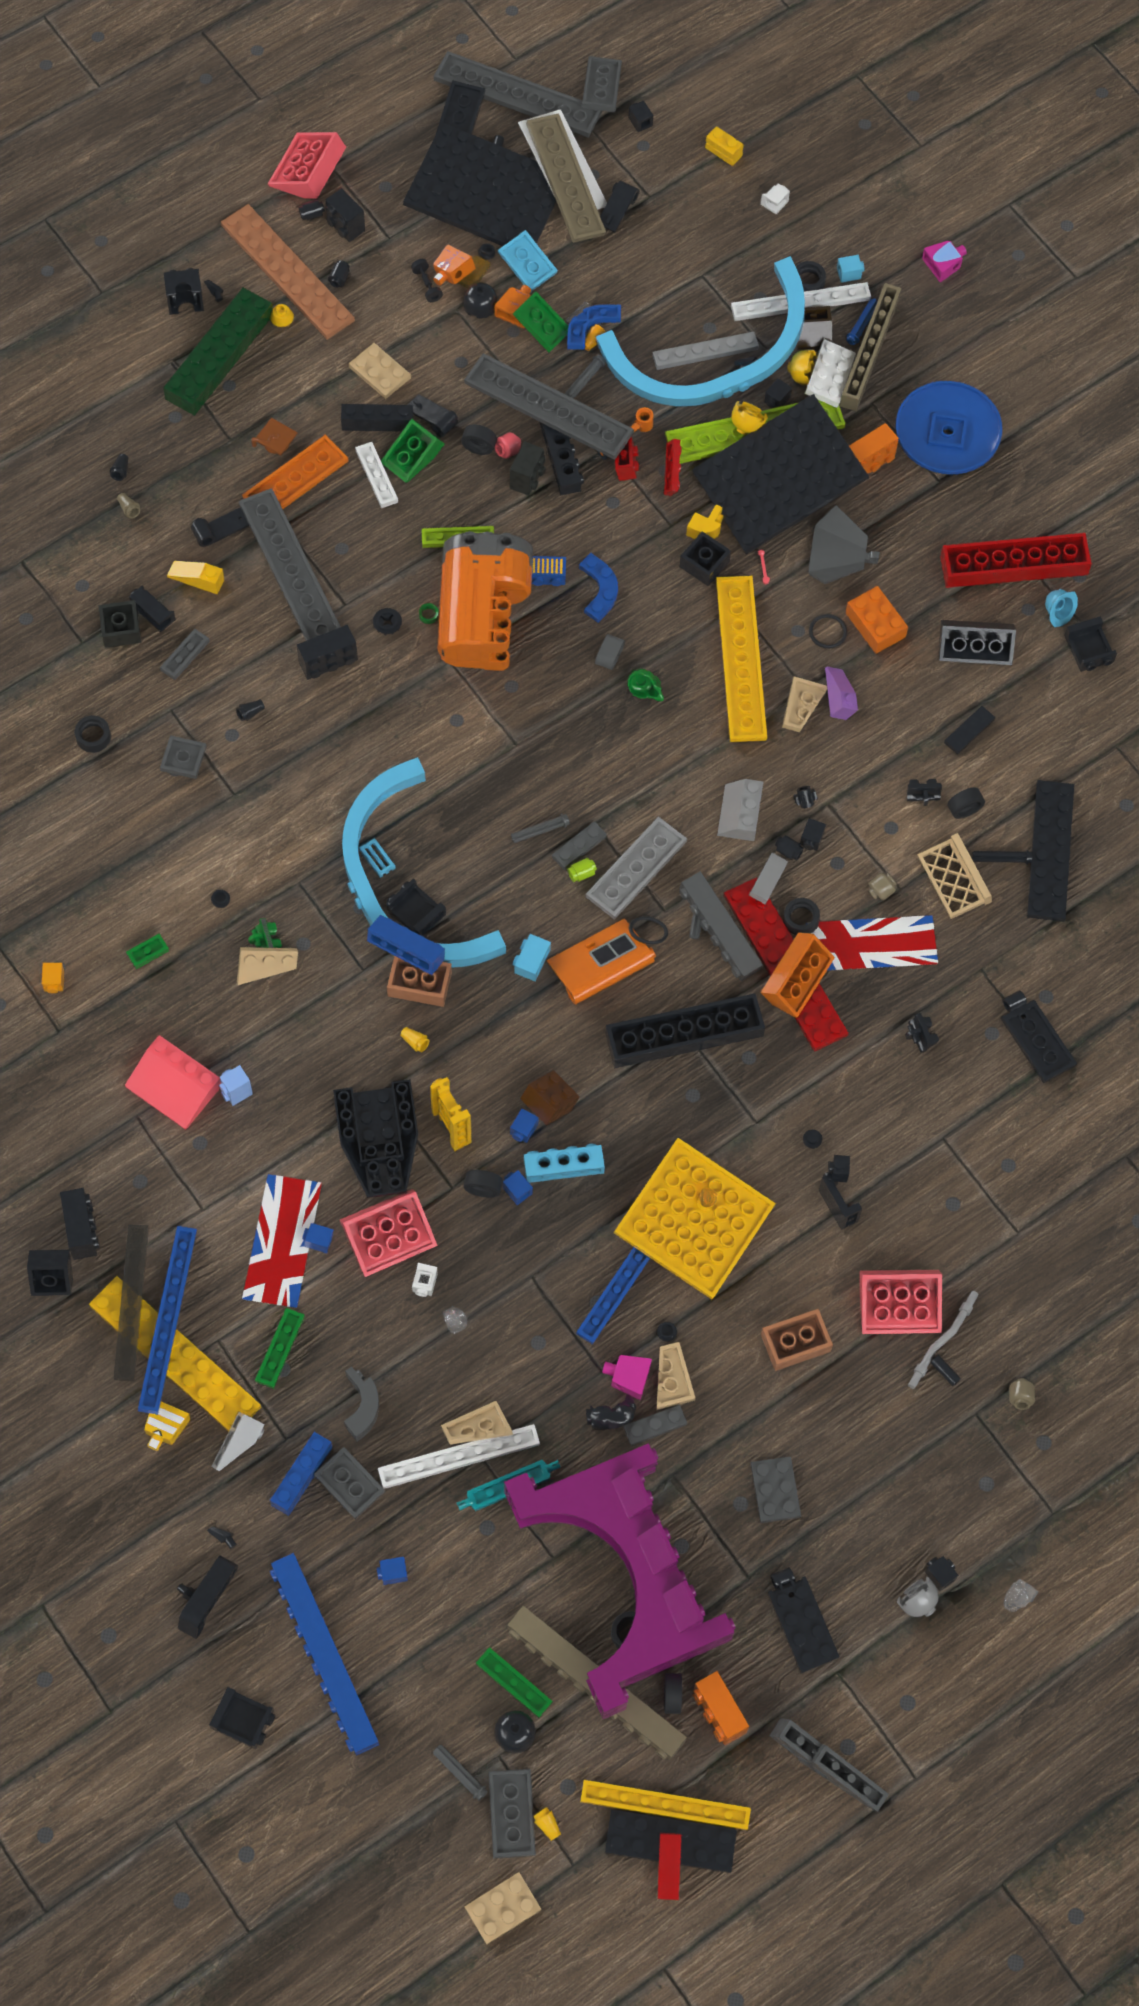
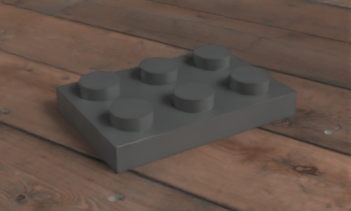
(349, 1483)
(775, 1489)

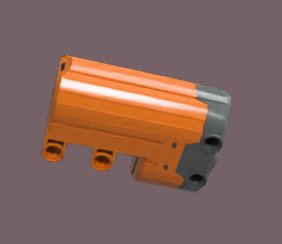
(477, 580)

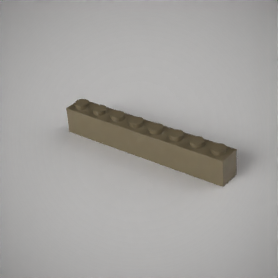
(870, 347)

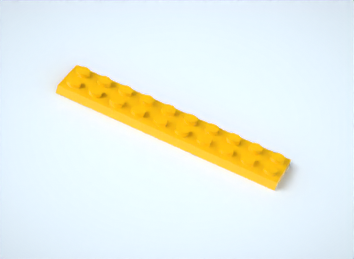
(741, 659)
(187, 1365)

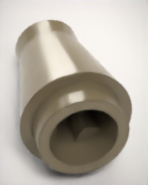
(129, 506)

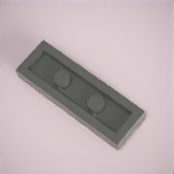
(184, 654)
(579, 845)
(655, 1425)

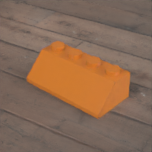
(798, 974)

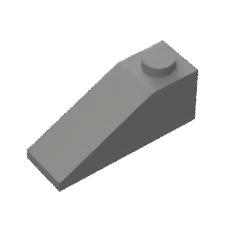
(240, 1437)

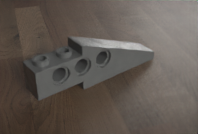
(828, 1764)

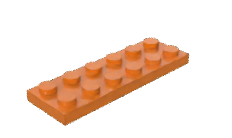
(302, 472)

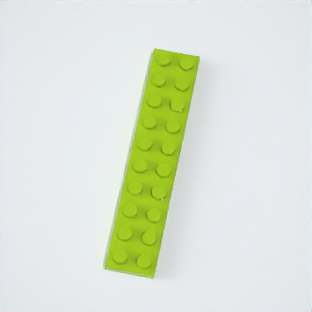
(712, 437)

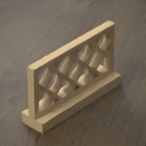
(969, 868)

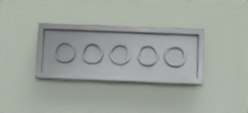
(636, 868)

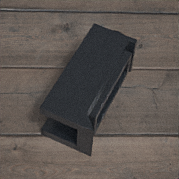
(152, 609)

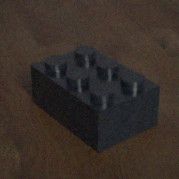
(327, 652)
(79, 1223)

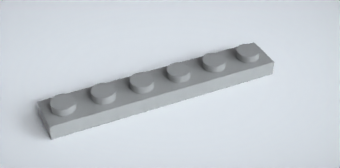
(705, 350)

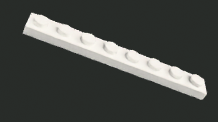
(816, 298)
(457, 1457)

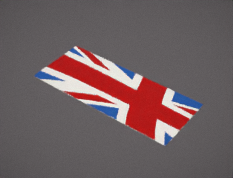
(879, 942)
(278, 1246)

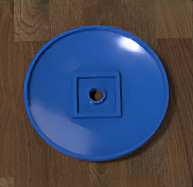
(954, 407)

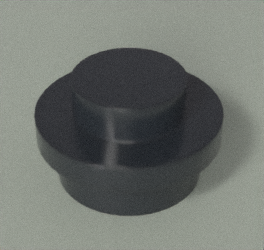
(486, 251)
(220, 898)
(812, 1139)
(667, 1331)

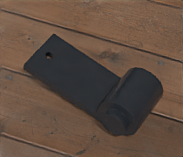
(616, 207)
(440, 419)
(218, 529)

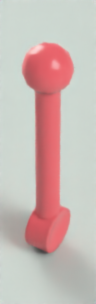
(766, 580)

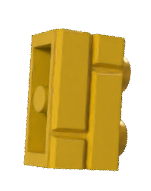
(724, 146)

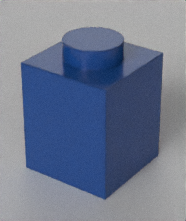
(524, 1126)
(517, 1187)
(318, 1237)
(392, 1571)

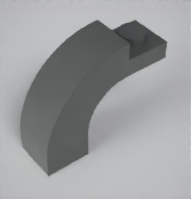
(365, 1417)

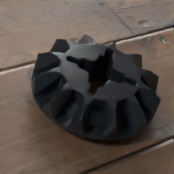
(387, 614)

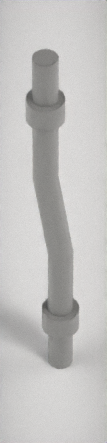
(965, 1310)

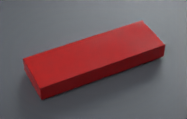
(669, 1866)

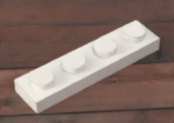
(376, 475)

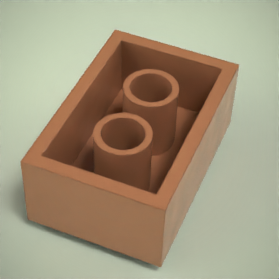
(416, 985)
(796, 1339)

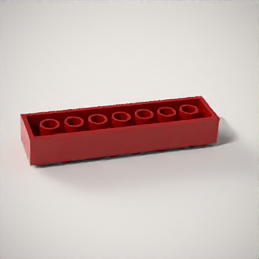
(1015, 560)

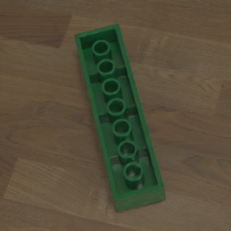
(218, 351)

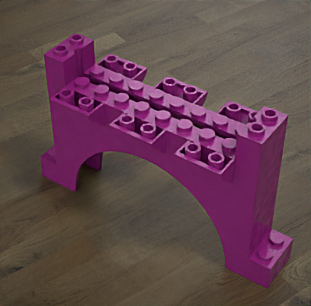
(618, 1509)

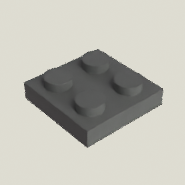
(183, 757)

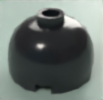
(480, 300)
(515, 1731)

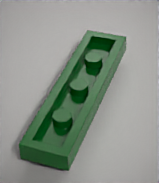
(280, 1348)
(514, 1682)

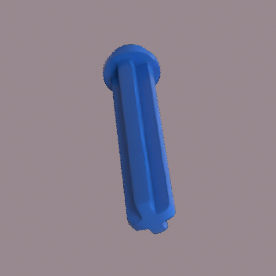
(853, 336)

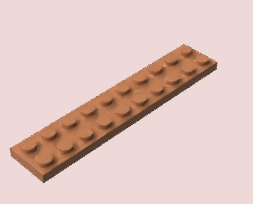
(287, 271)

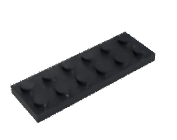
(701, 1844)

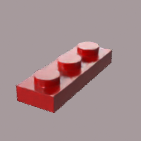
(672, 467)

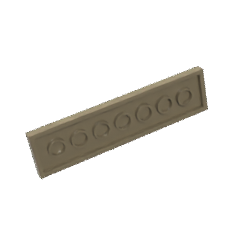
(565, 177)

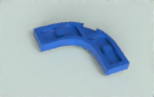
(589, 317)
(607, 587)

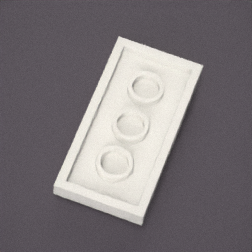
(830, 373)

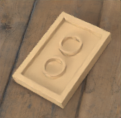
(379, 370)
(502, 1908)

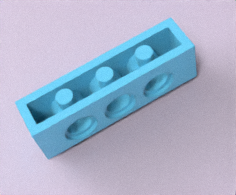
(555, 1170)

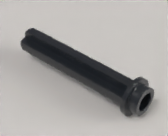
(1002, 856)

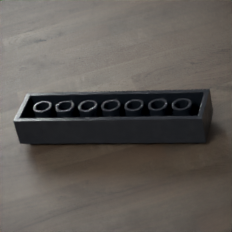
(685, 1030)

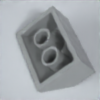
(740, 809)

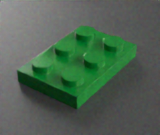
(542, 321)

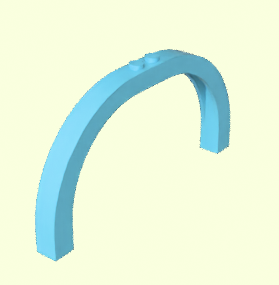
(725, 385)
(378, 790)

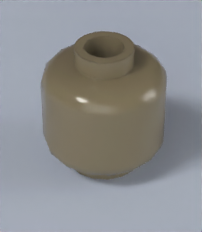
(882, 886)
(1022, 1394)

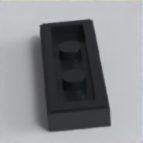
(969, 730)

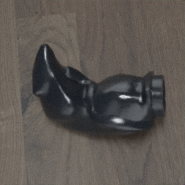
(606, 1418)

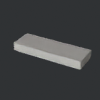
(768, 878)

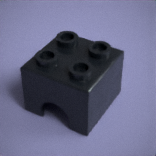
(183, 288)

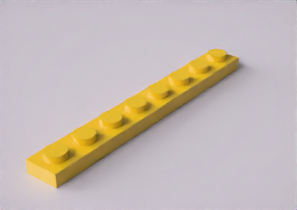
(665, 1805)

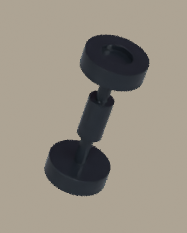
(420, 267)

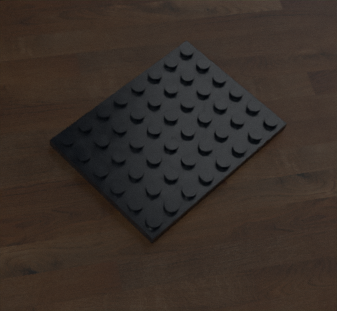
(481, 188)
(780, 473)

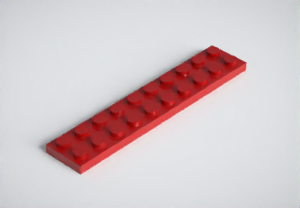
(771, 941)

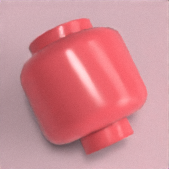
(508, 445)

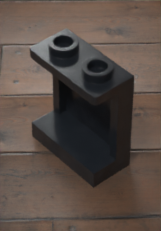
(1089, 644)
(415, 908)
(844, 1215)
(242, 1718)

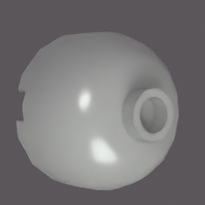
(920, 1598)

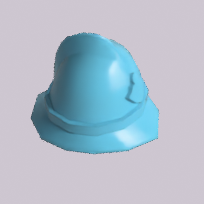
(1061, 606)

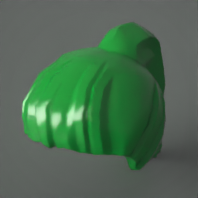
(645, 685)

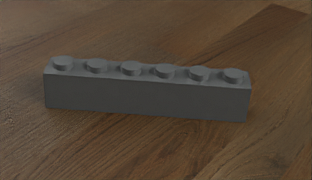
(720, 926)

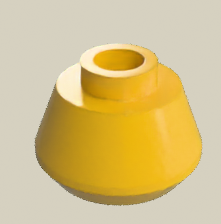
(281, 315)

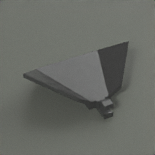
(838, 548)

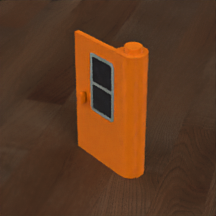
(600, 961)

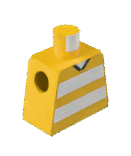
(166, 1425)

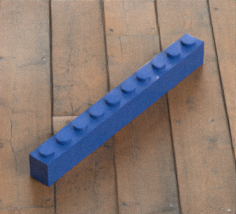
(325, 1655)

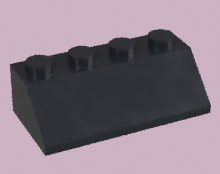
(976, 642)

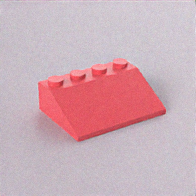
(308, 164)
(173, 1082)
(388, 1232)
(901, 1301)

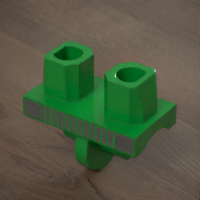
(261, 935)

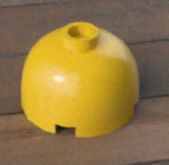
(802, 366)
(747, 417)

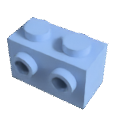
(235, 1085)

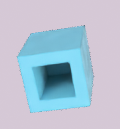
(850, 268)

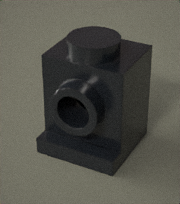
(839, 1169)

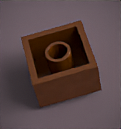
(550, 1097)

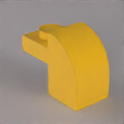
(709, 525)

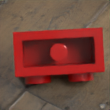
(626, 462)

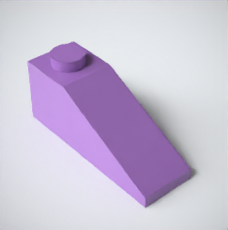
(840, 694)

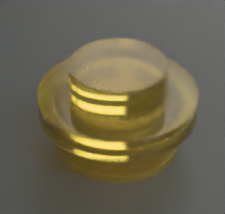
(708, 1197)

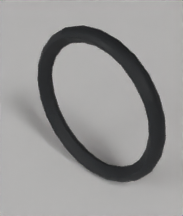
(828, 616)
(650, 919)

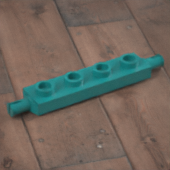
(494, 1490)

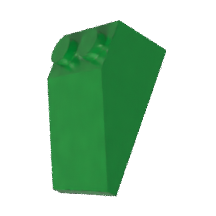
(412, 451)

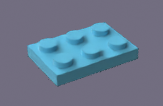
(527, 260)

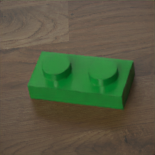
(147, 951)

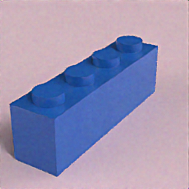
(406, 944)
(301, 1474)

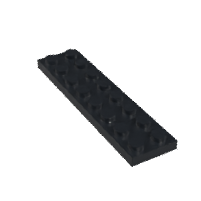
(1050, 851)

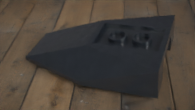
(378, 1136)

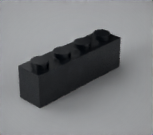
(375, 417)

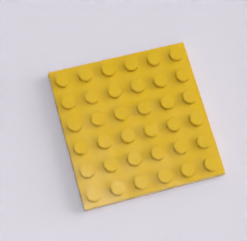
(682, 1234)

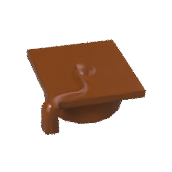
(275, 437)

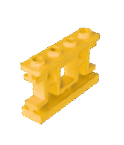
(449, 1112)

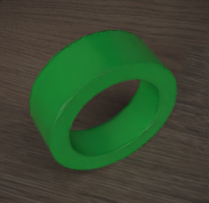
(429, 606)

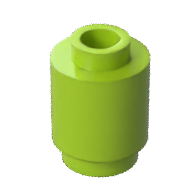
(582, 870)

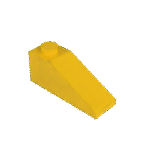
(198, 575)

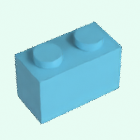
(532, 957)

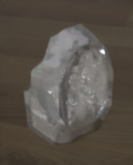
(455, 1319)
(1019, 1595)

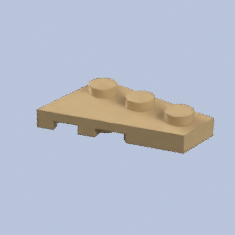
(801, 703)
(264, 962)
(673, 1378)
(478, 1425)

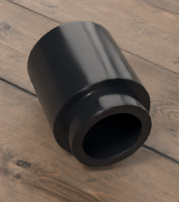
(311, 210)
(339, 274)
(789, 847)

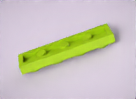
(437, 536)

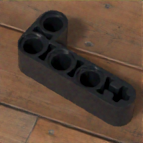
(205, 1597)

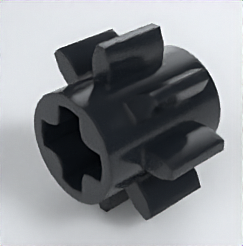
(805, 797)

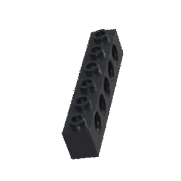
(566, 482)

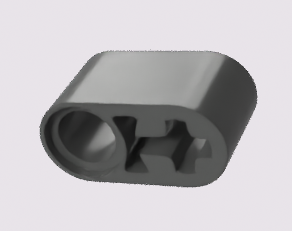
(609, 652)

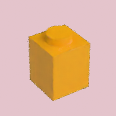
(53, 977)

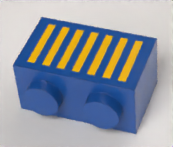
(548, 570)

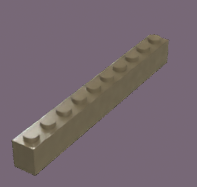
(575, 1666)

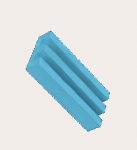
(384, 869)

